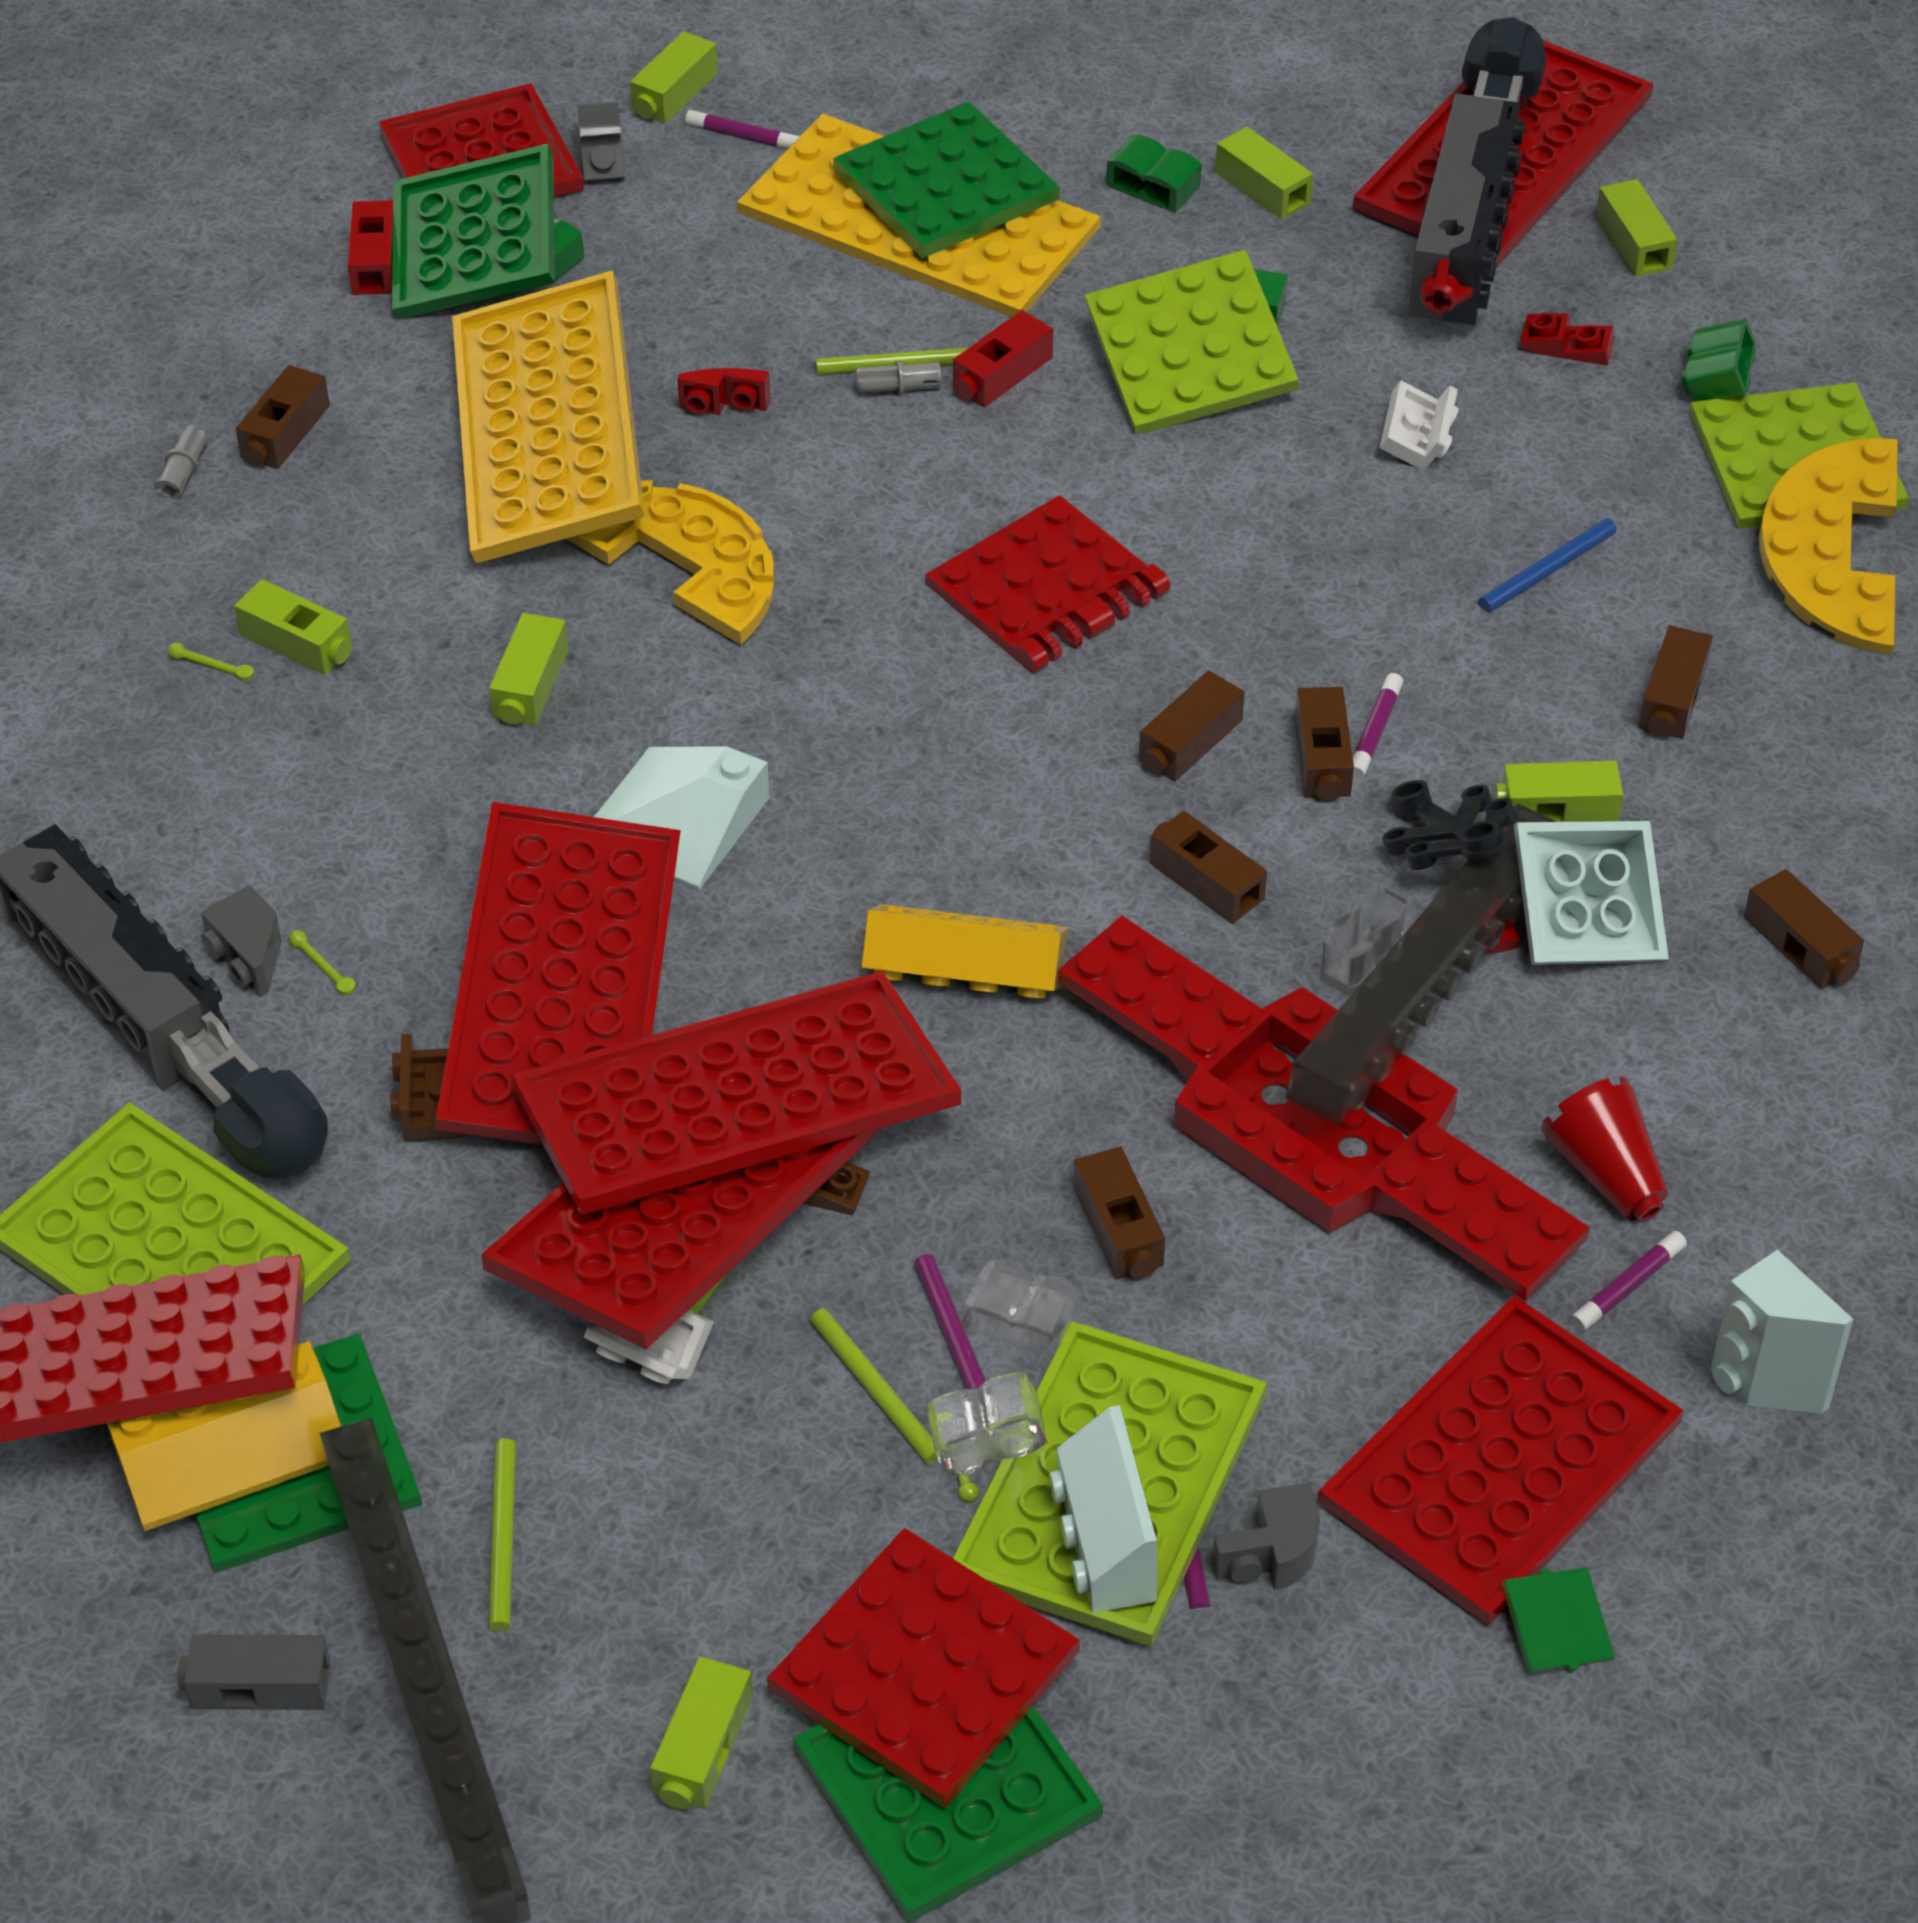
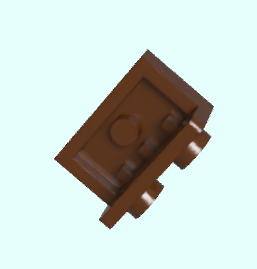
(419, 1091)

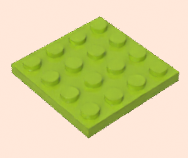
(1191, 342)
(1765, 434)

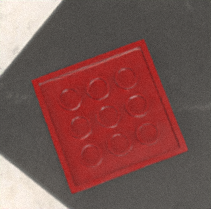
(476, 131)
(924, 1666)

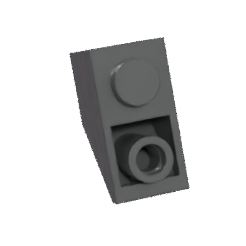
(246, 936)

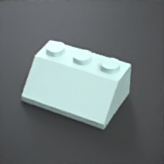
(1780, 1339)
(1106, 1515)

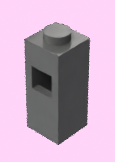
(256, 1672)

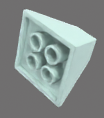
(697, 790)
(1590, 892)

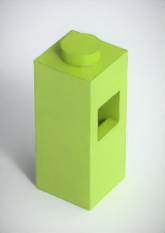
(673, 77)
(1264, 172)
(1636, 227)
(293, 627)
(528, 669)
(1565, 789)
(701, 1734)

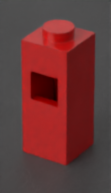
(371, 247)
(1002, 358)

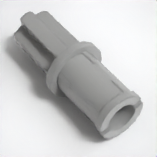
(898, 377)
(181, 463)

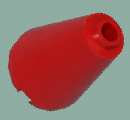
(1610, 1147)

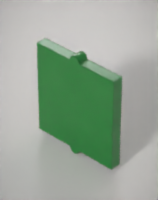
(1558, 1620)

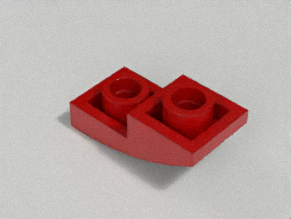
(1555, 337)
(714, 388)

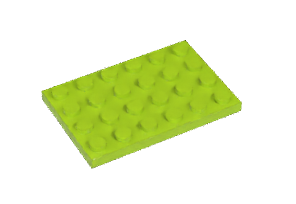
(149, 1207)
(1185, 1439)

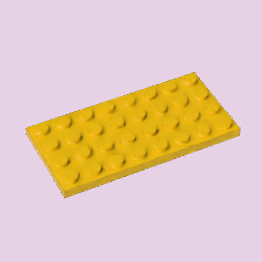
(995, 269)
(546, 417)

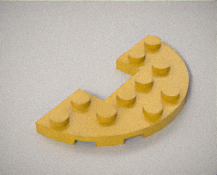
(710, 540)
(1809, 540)

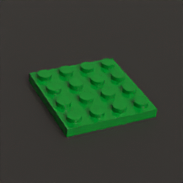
(946, 179)
(473, 232)
(307, 1505)
(931, 1853)

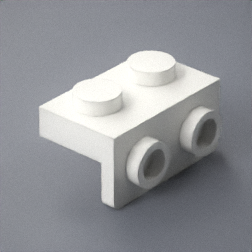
(1418, 424)
(669, 1357)

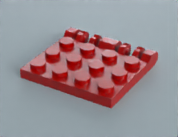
(1046, 577)

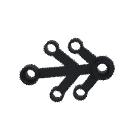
(1473, 841)

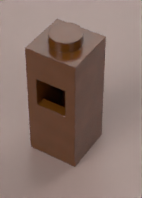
(282, 417)
(1675, 682)
(1191, 726)
(1324, 742)
(1207, 866)
(1804, 929)
(1119, 1213)

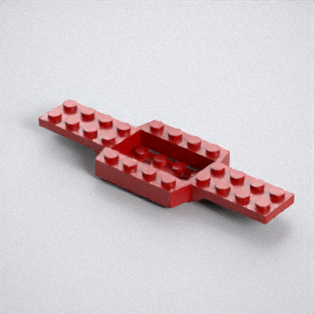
(1229, 1058)

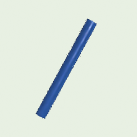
(1547, 565)

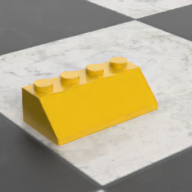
(964, 948)
(224, 1449)

